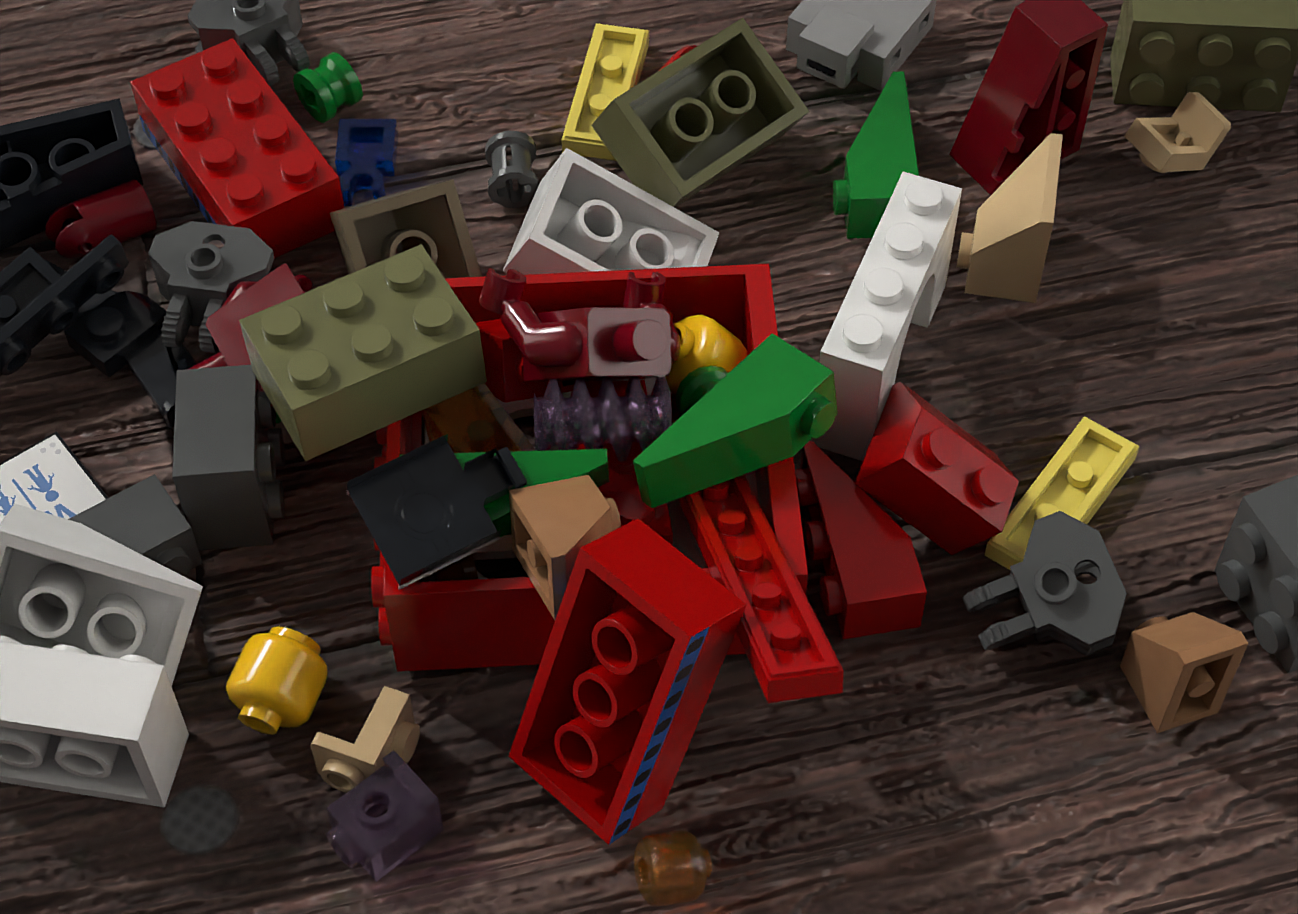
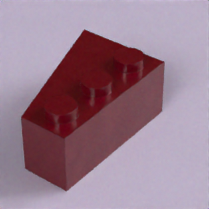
(1032, 88)

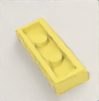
(609, 70)
(1072, 482)

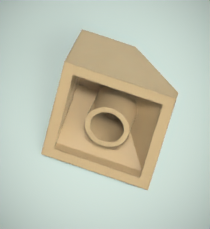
(1014, 229)

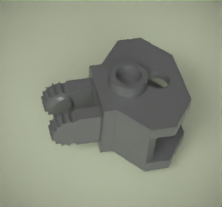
(260, 27)
(201, 276)
(1051, 595)

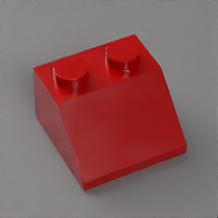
(935, 474)

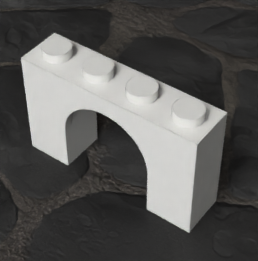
(893, 287)

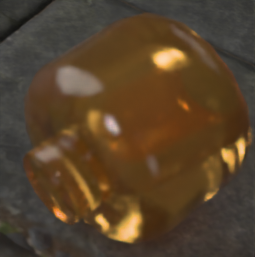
(671, 868)

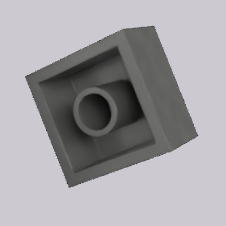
(227, 457)
(1262, 567)

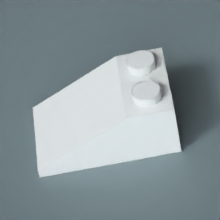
(603, 223)
(89, 592)

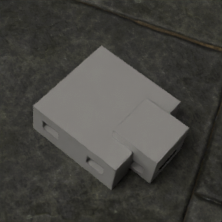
(856, 37)

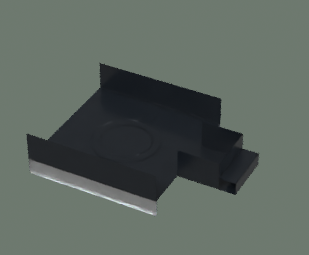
(430, 509)

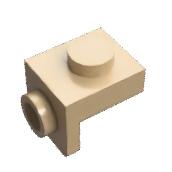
(1182, 140)
(386, 729)

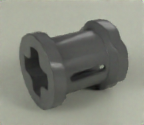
(503, 170)

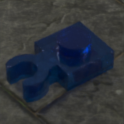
(365, 154)

